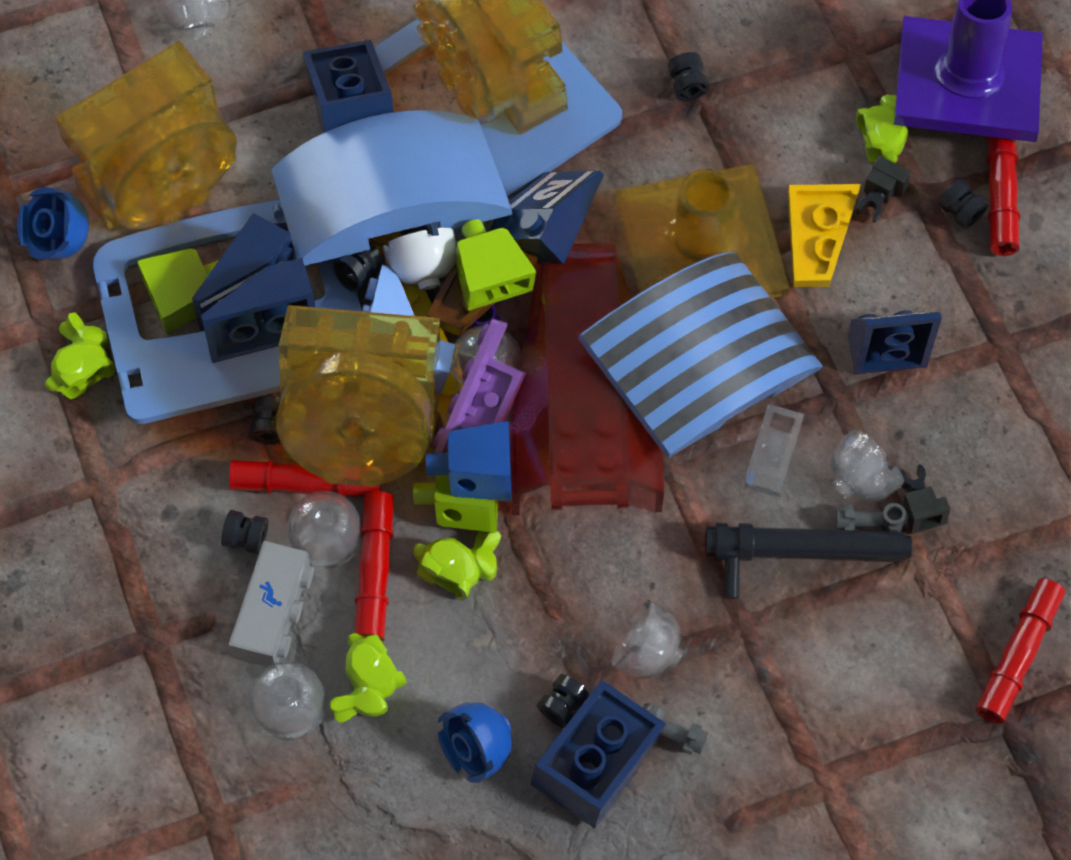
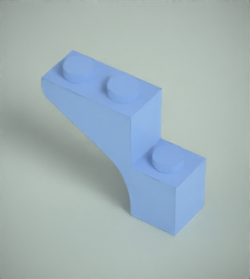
(390, 298)

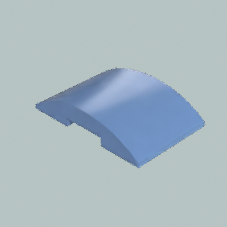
(386, 179)

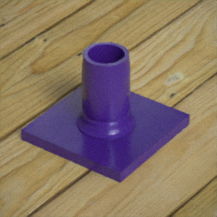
(970, 73)

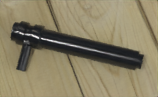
(750, 542)

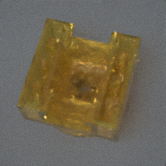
(495, 57)
(149, 142)
(357, 393)

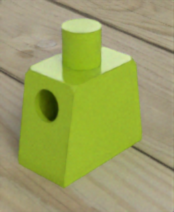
(491, 266)
(172, 283)
(456, 511)

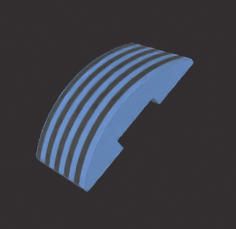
(698, 350)

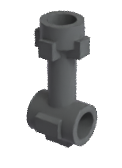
(891, 519)
(691, 738)

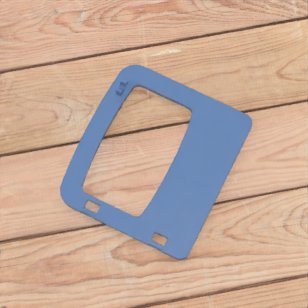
(543, 148)
(179, 369)

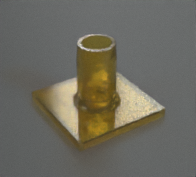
(697, 218)

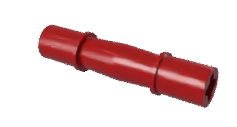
(1003, 192)
(286, 478)
(374, 564)
(1020, 651)

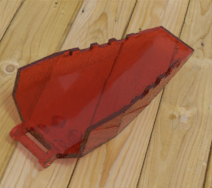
(567, 413)

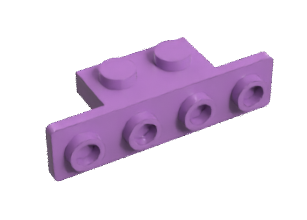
(487, 388)

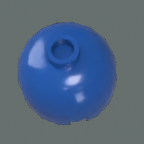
(53, 224)
(475, 739)

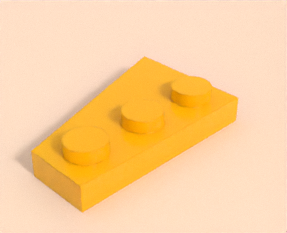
(818, 229)

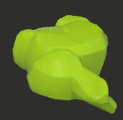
(879, 132)
(82, 361)
(455, 565)
(371, 676)

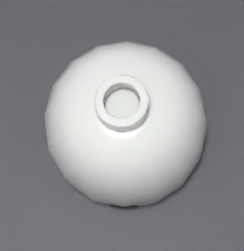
(422, 257)

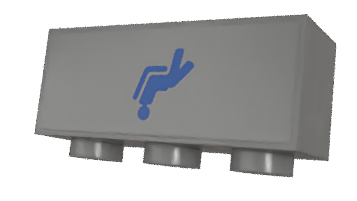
(271, 605)

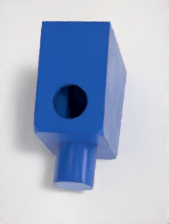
(476, 462)

